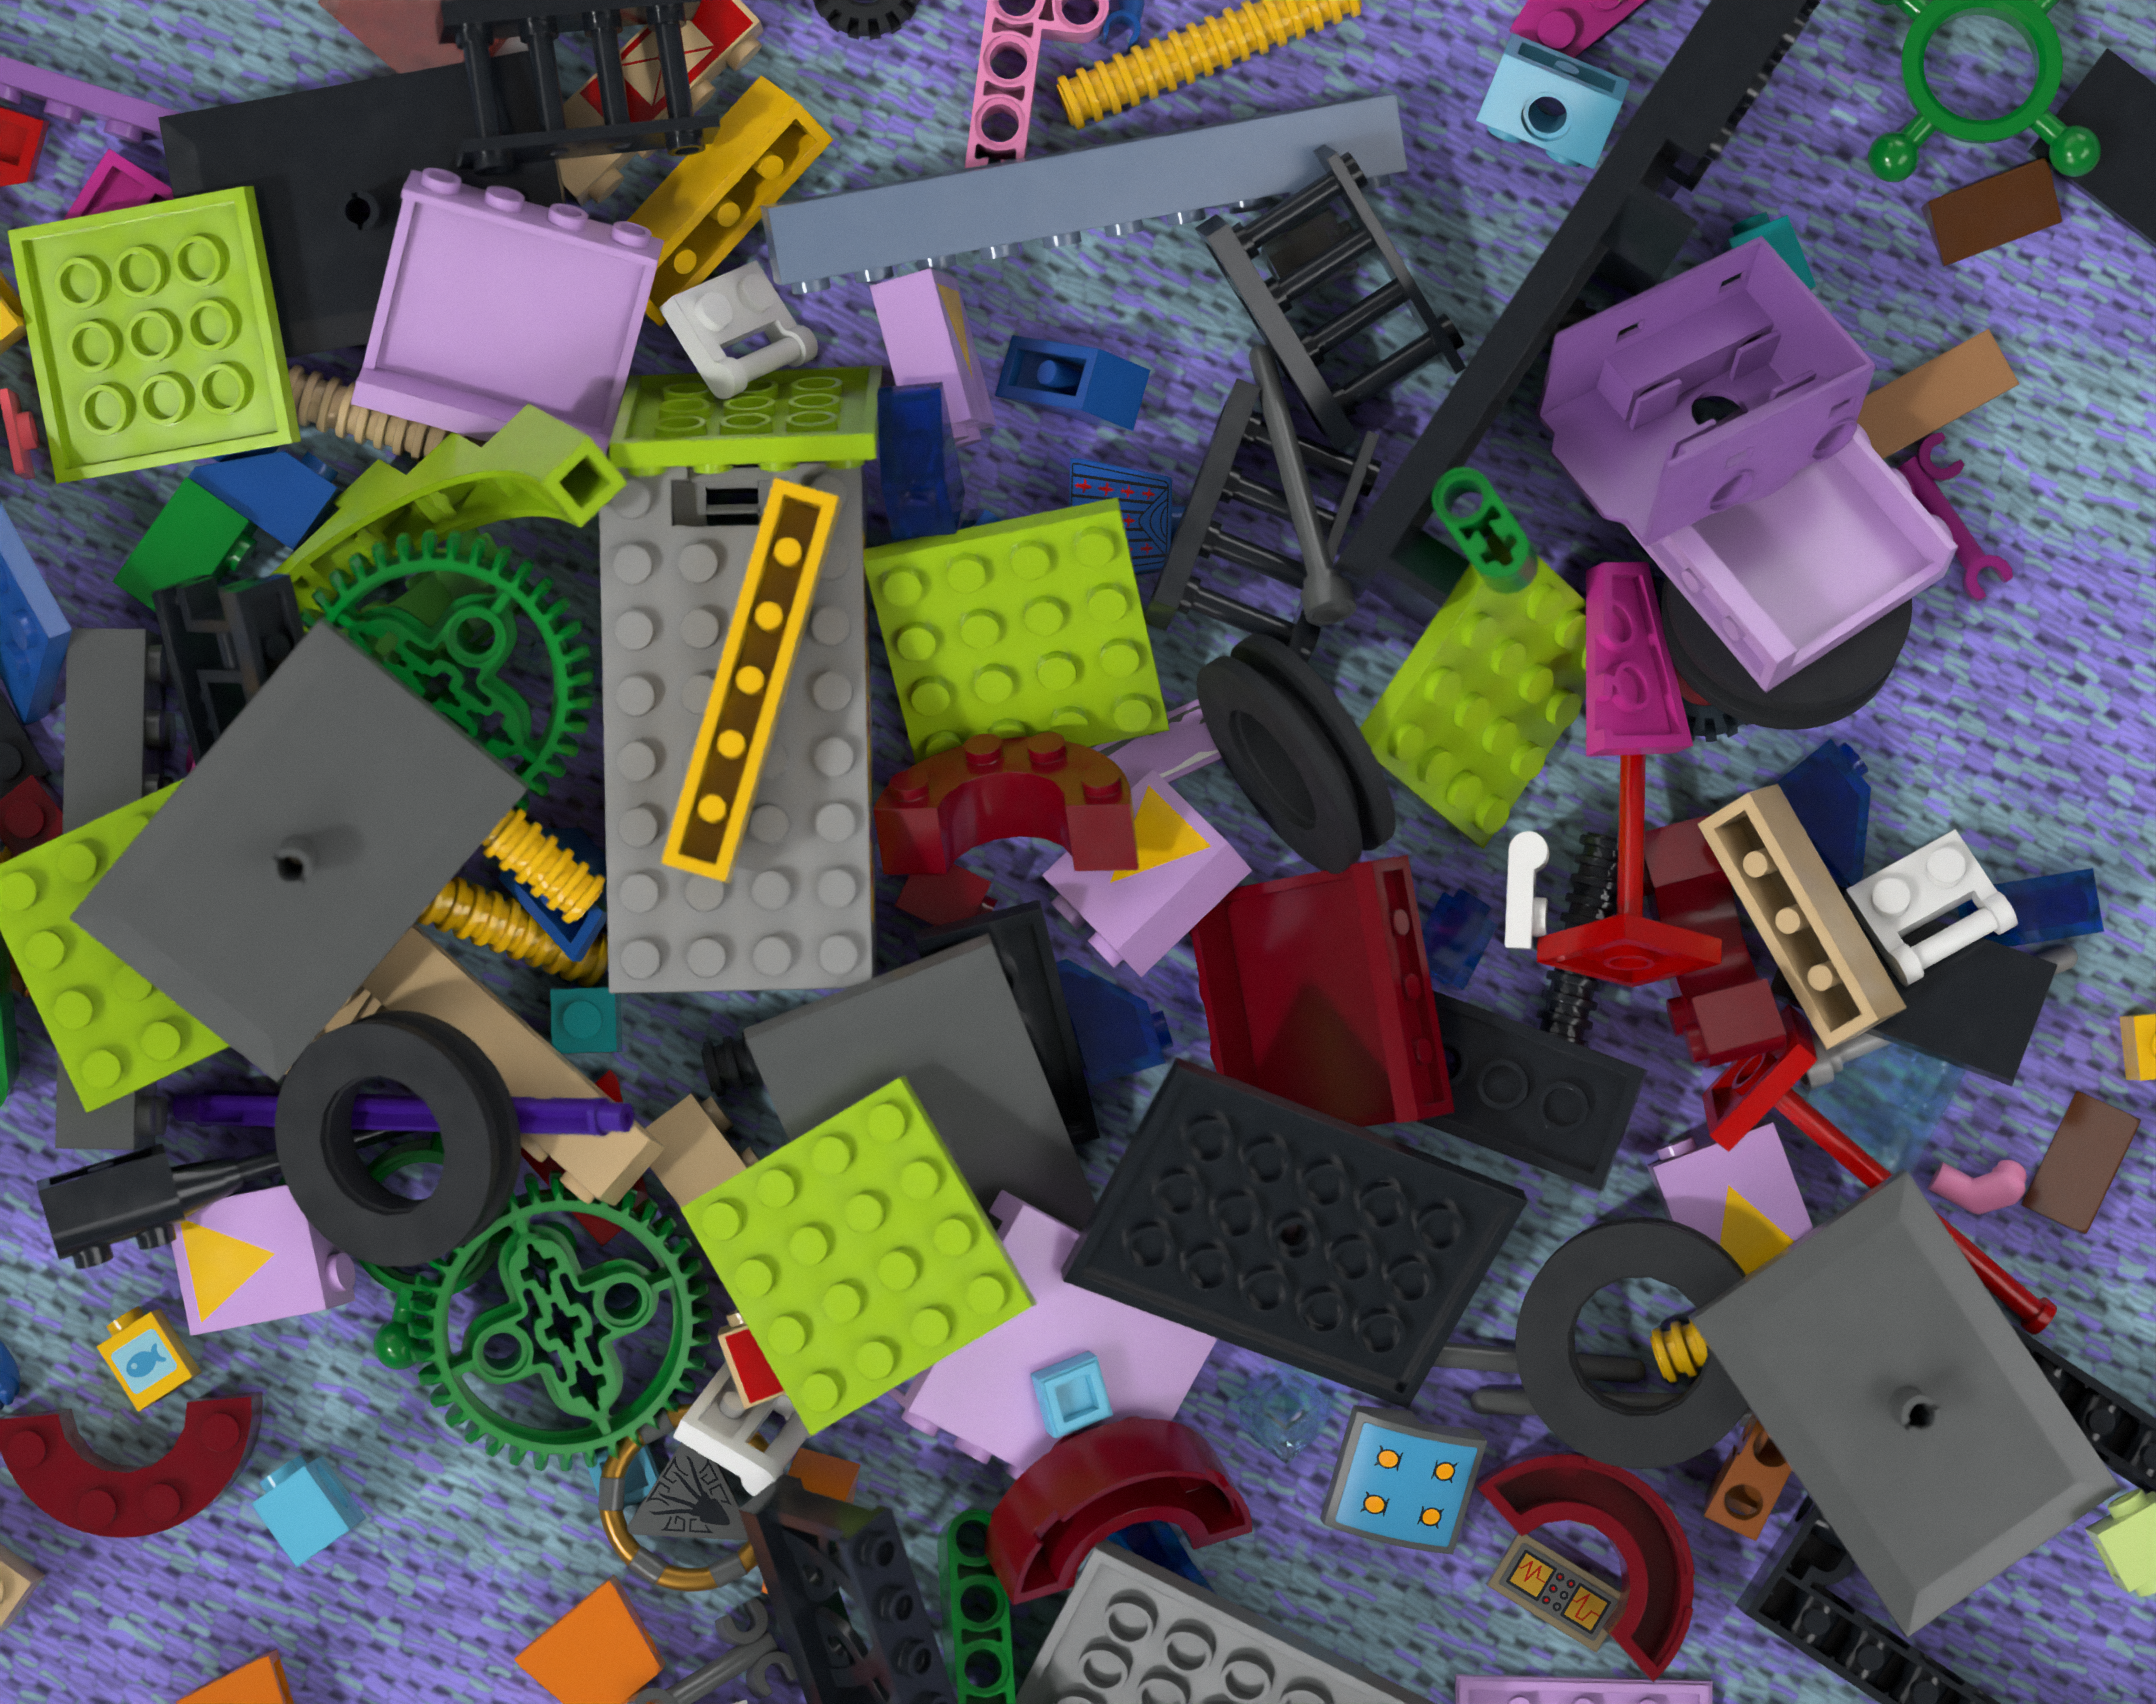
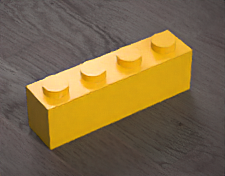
(719, 192)

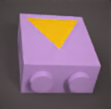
(932, 343)
(1178, 881)
(1734, 1197)
(257, 1262)

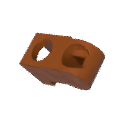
(1747, 1482)

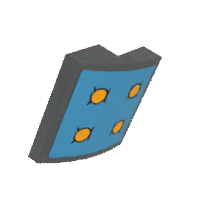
(1403, 1480)

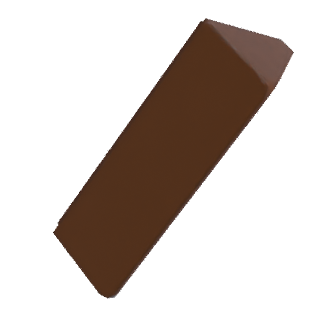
(1993, 212)
(2081, 1162)

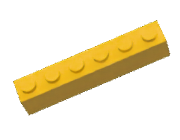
(752, 680)

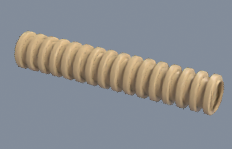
(330, 407)

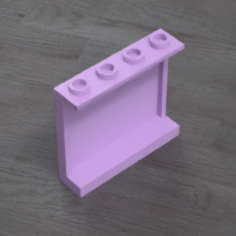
(504, 310)
(1809, 561)
(987, 1386)

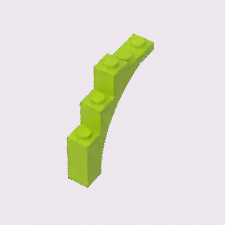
(523, 471)

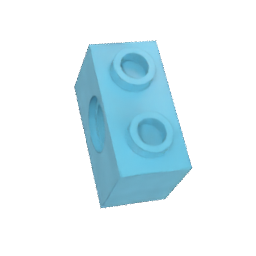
(1535, 71)
(306, 1507)

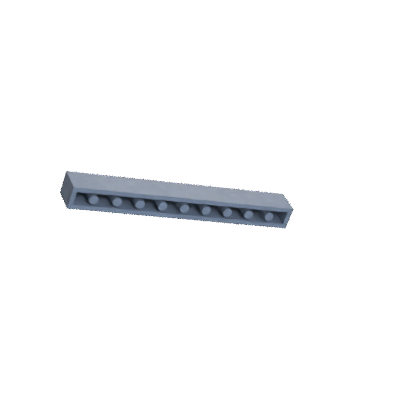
(1075, 191)

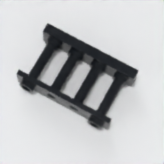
(538, 23)
(1270, 299)
(1202, 536)

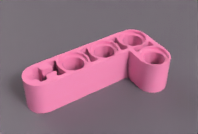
(1016, 95)

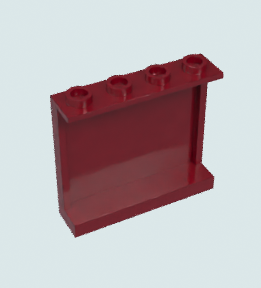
(1326, 994)

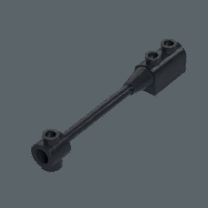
(147, 1197)

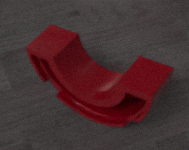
(1007, 791)
(1724, 1007)
(1101, 1485)
(125, 1500)
(1637, 1522)

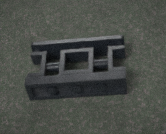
(224, 646)

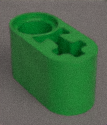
(1472, 530)

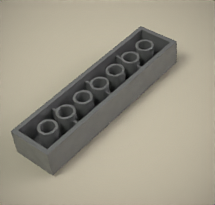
(112, 759)

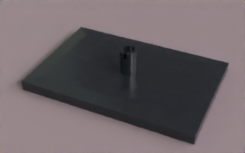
(327, 153)
(1292, 1233)

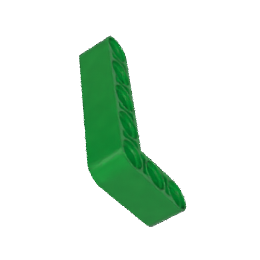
(962, 1635)

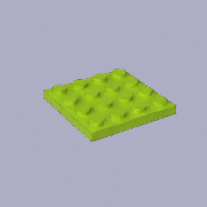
(154, 335)
(773, 422)
(1019, 631)
(1483, 697)
(99, 1011)
(858, 1255)

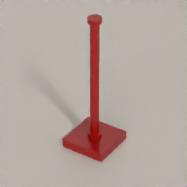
(1627, 946)
(1765, 1081)

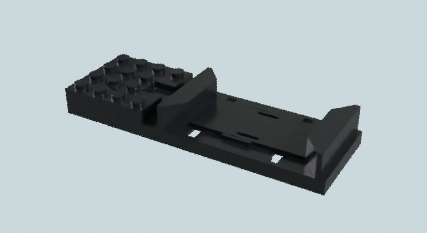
(1612, 229)

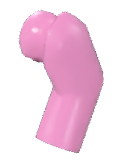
(1981, 1194)

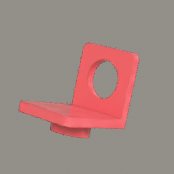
(21, 433)

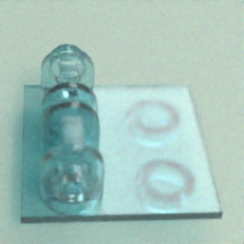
(1889, 1102)

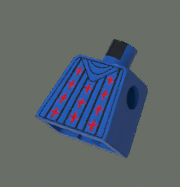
(1144, 505)

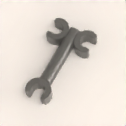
(753, 1652)

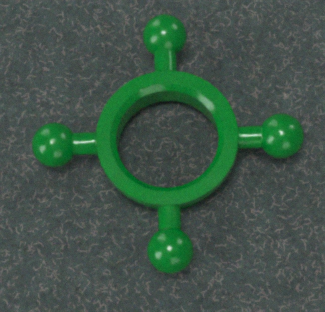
(2072, 148)
(392, 1339)

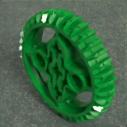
(467, 700)
(524, 1361)

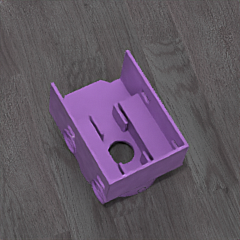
(1628, 398)

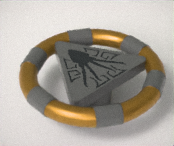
(684, 1502)

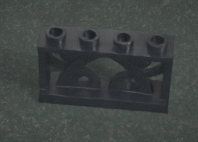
(802, 1570)

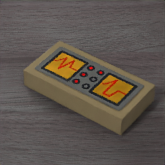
(1555, 1590)

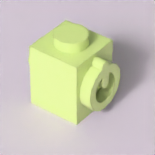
(2129, 1541)

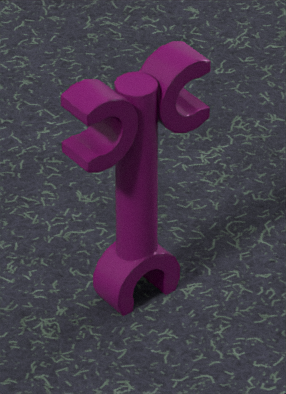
(1922, 476)

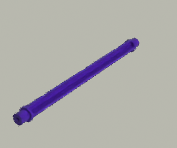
(408, 1113)

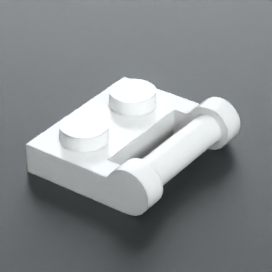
(729, 312)
(1921, 890)
(1524, 911)
(722, 1429)

